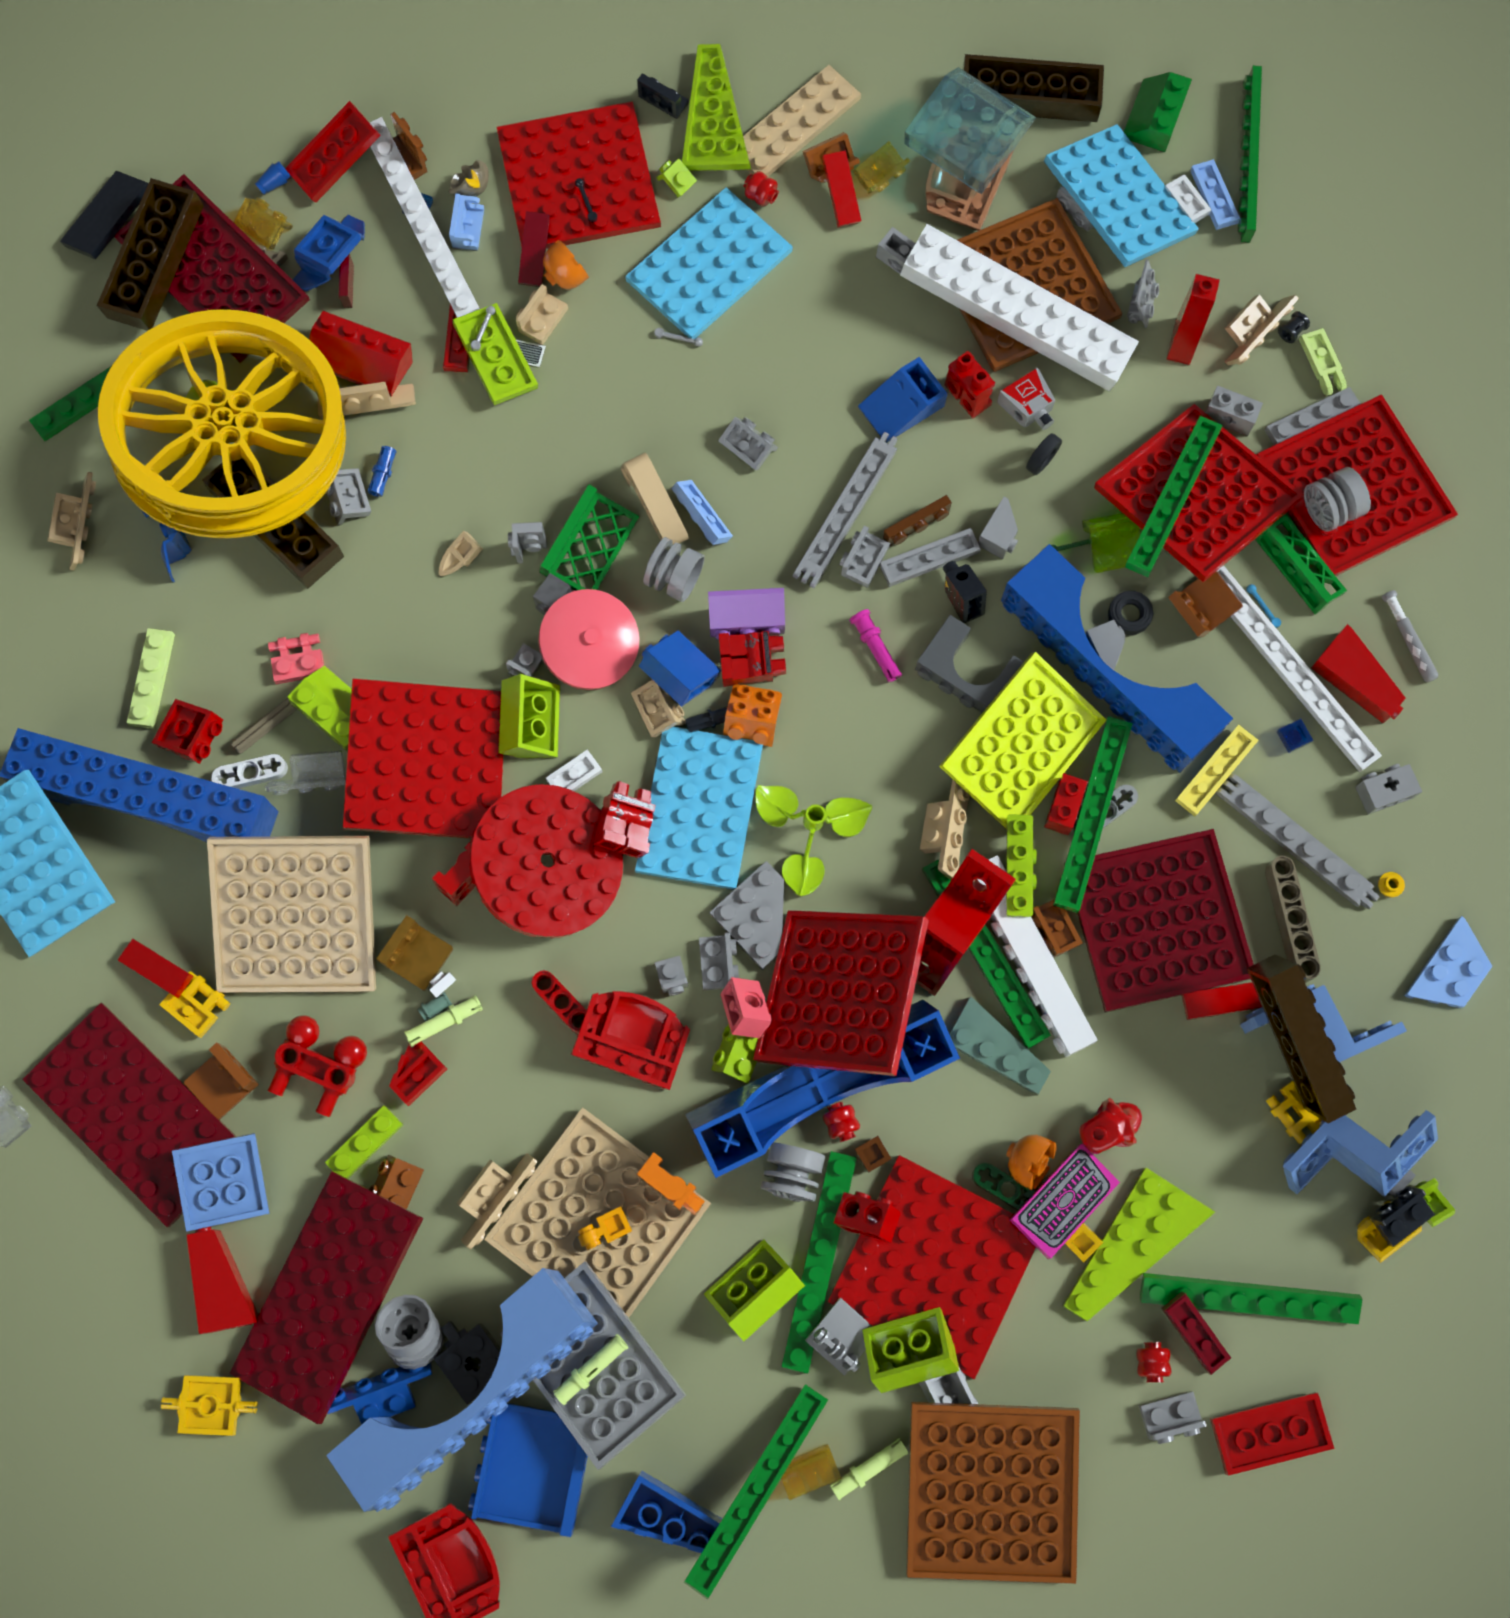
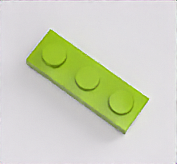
(364, 1143)

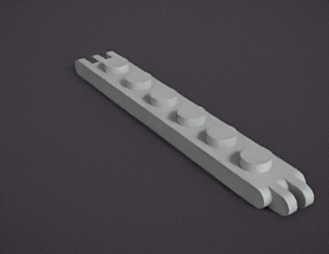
(846, 510)
(1298, 842)

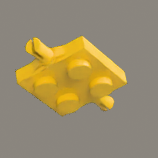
(209, 1405)

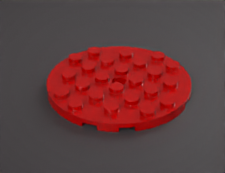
(510, 871)

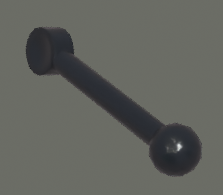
(592, 216)

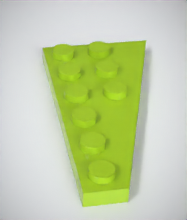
(713, 125)
(1143, 1231)

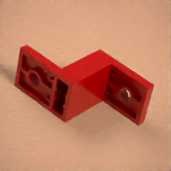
(959, 917)

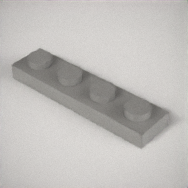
(1312, 416)
(929, 557)

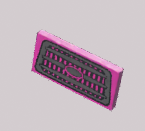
(1064, 1201)

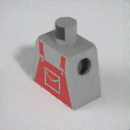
(1028, 400)

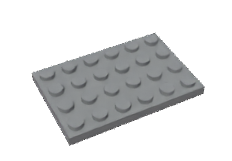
(625, 1394)

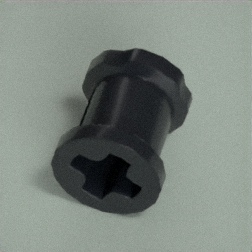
(1294, 327)

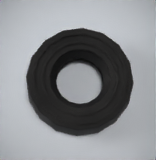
(1044, 454)
(1131, 598)

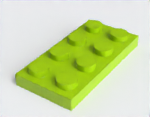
(499, 358)

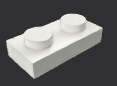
(1188, 198)
(575, 772)

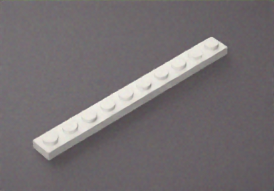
(422, 222)
(1301, 679)

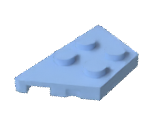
(1453, 969)

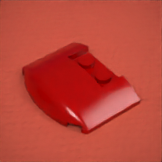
(632, 1037)
(448, 1565)

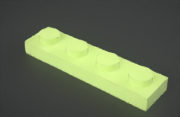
(150, 678)

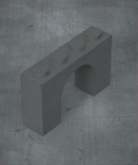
(938, 666)

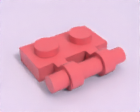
(295, 666)

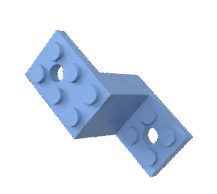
(1335, 1027)
(1361, 1152)

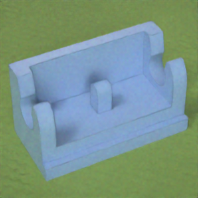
(466, 222)

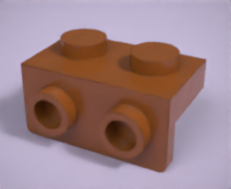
(814, 155)
(1056, 928)
(397, 1180)

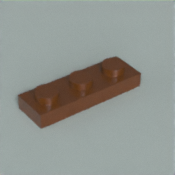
(918, 521)

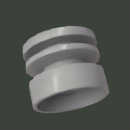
(1337, 499)
(669, 567)
(792, 1172)
(409, 1331)

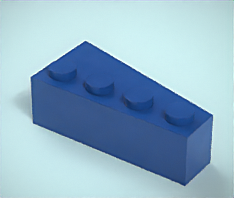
(665, 1515)

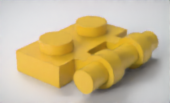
(190, 1011)
(1292, 1099)

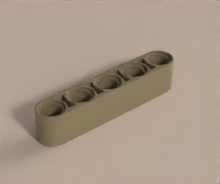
(1296, 907)

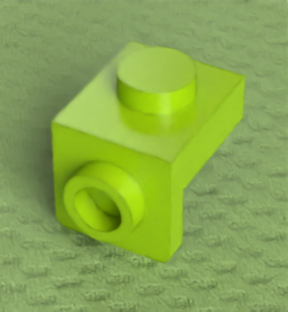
(676, 176)
(1436, 1201)

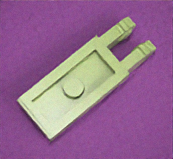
(1323, 360)

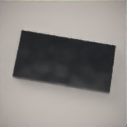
(105, 215)

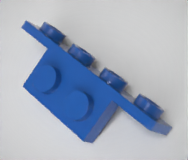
(381, 1395)

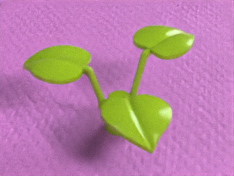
(845, 814)

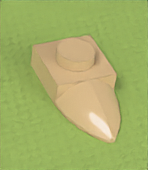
(459, 553)

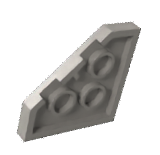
(755, 914)

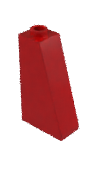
(1192, 318)
(1359, 676)
(217, 1284)

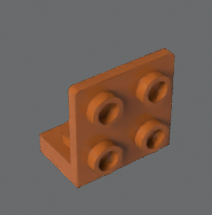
(409, 147)
(1206, 604)
(220, 1082)

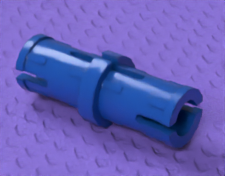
(382, 471)

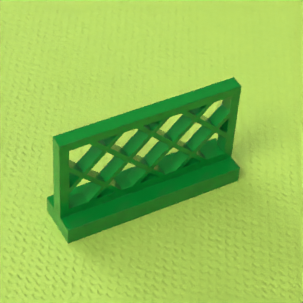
(571, 530)

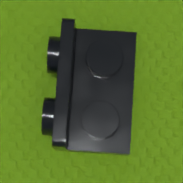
(661, 96)
(1402, 1216)

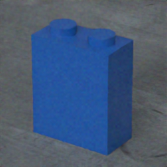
(679, 667)

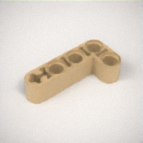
(643, 477)

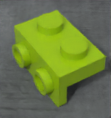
(735, 1056)

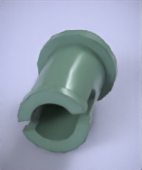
(434, 1007)

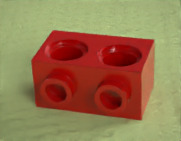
(1065, 804)
(865, 1221)

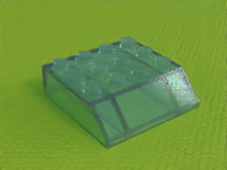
(967, 129)

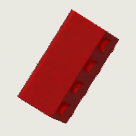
(361, 352)

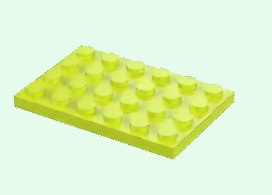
(1023, 741)

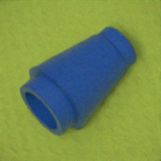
(273, 178)

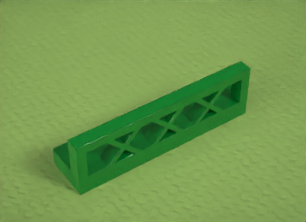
(1296, 566)

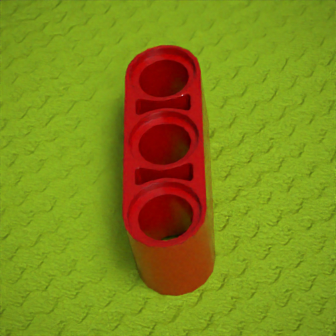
(553, 993)

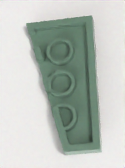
(990, 1044)

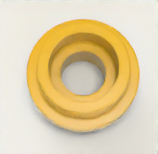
(1384, 887)

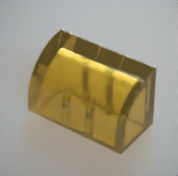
(810, 1472)

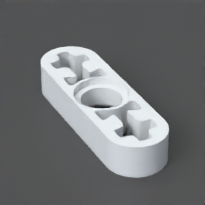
(266, 761)

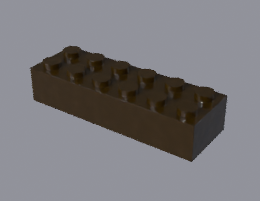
(1043, 86)
(150, 254)
(298, 544)
(1302, 1038)

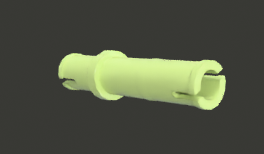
(452, 1016)
(581, 1377)
(868, 1469)

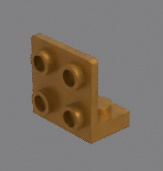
(415, 953)

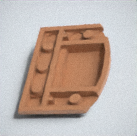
(959, 202)

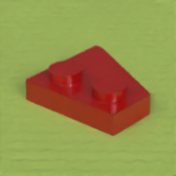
(416, 1072)

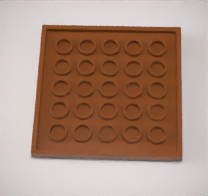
(1048, 253)
(993, 1492)

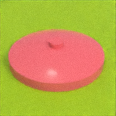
(588, 639)

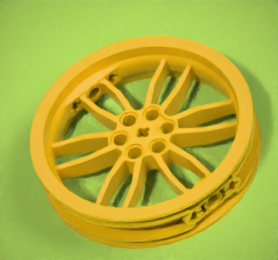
(222, 422)

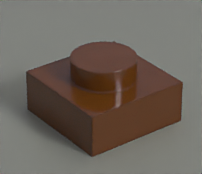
(873, 1154)

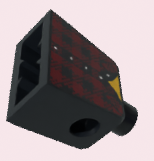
(964, 591)

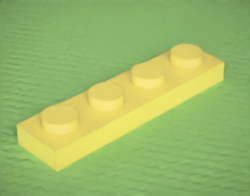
(1216, 770)

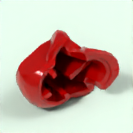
(1111, 1126)

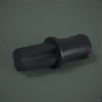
(706, 720)

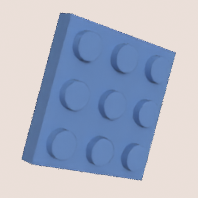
(220, 1182)

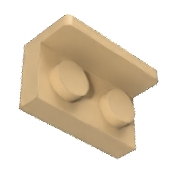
(540, 315)
(657, 708)

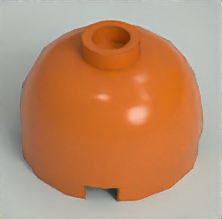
(562, 267)
(1029, 1159)

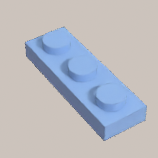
(1215, 194)
(701, 512)

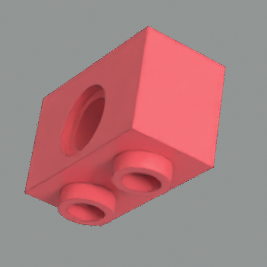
(745, 1007)

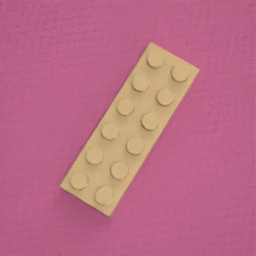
(799, 120)

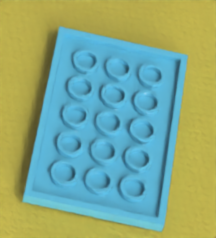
(1120, 195)
(709, 263)
(701, 808)
(43, 872)

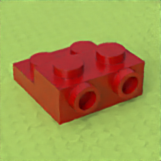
(188, 731)

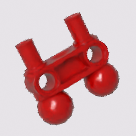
(301, 1034)

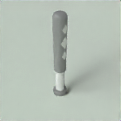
(1411, 638)

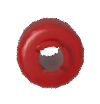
(761, 188)
(841, 1121)
(1153, 1362)

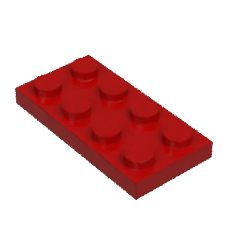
(332, 151)
(1272, 1433)

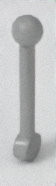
(659, 333)
(475, 345)

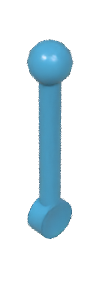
(1251, 589)

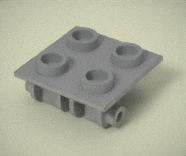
(1143, 296)
(840, 1337)

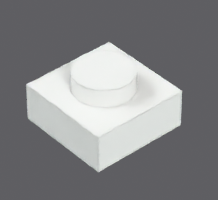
(441, 983)

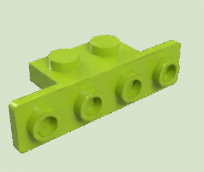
(1019, 864)

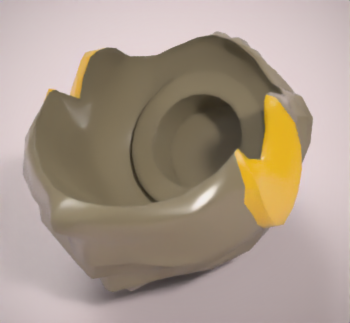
(471, 181)

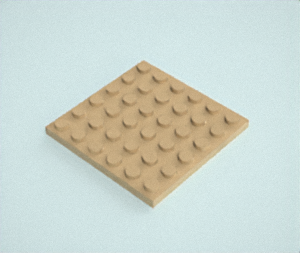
(292, 913)
(577, 1182)

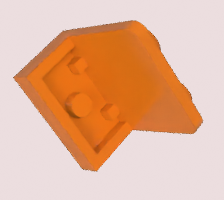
(752, 714)

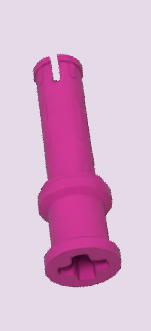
(871, 635)

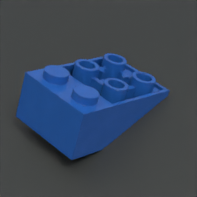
(904, 400)

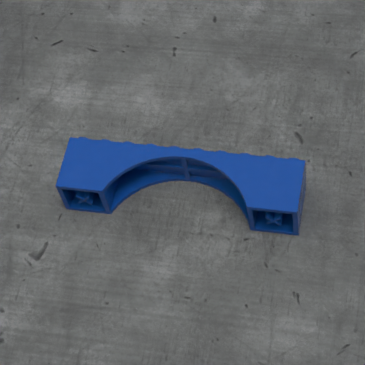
(1171, 720)
(173, 799)
(755, 1115)

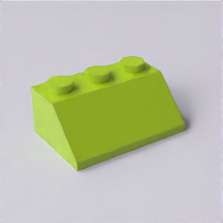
(325, 703)
(529, 717)
(754, 1290)
(910, 1350)

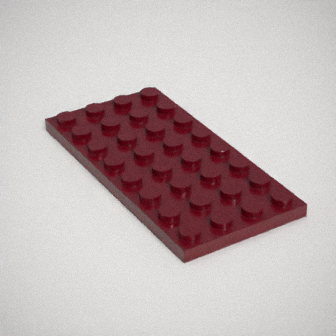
(229, 270)
(125, 1107)
(326, 1297)

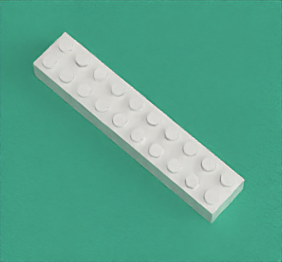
(1018, 308)

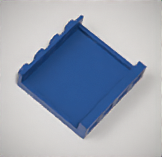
(529, 1471)

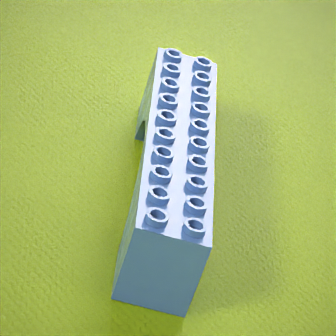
(391, 1457)

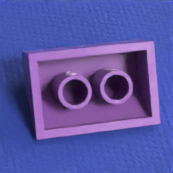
(747, 611)

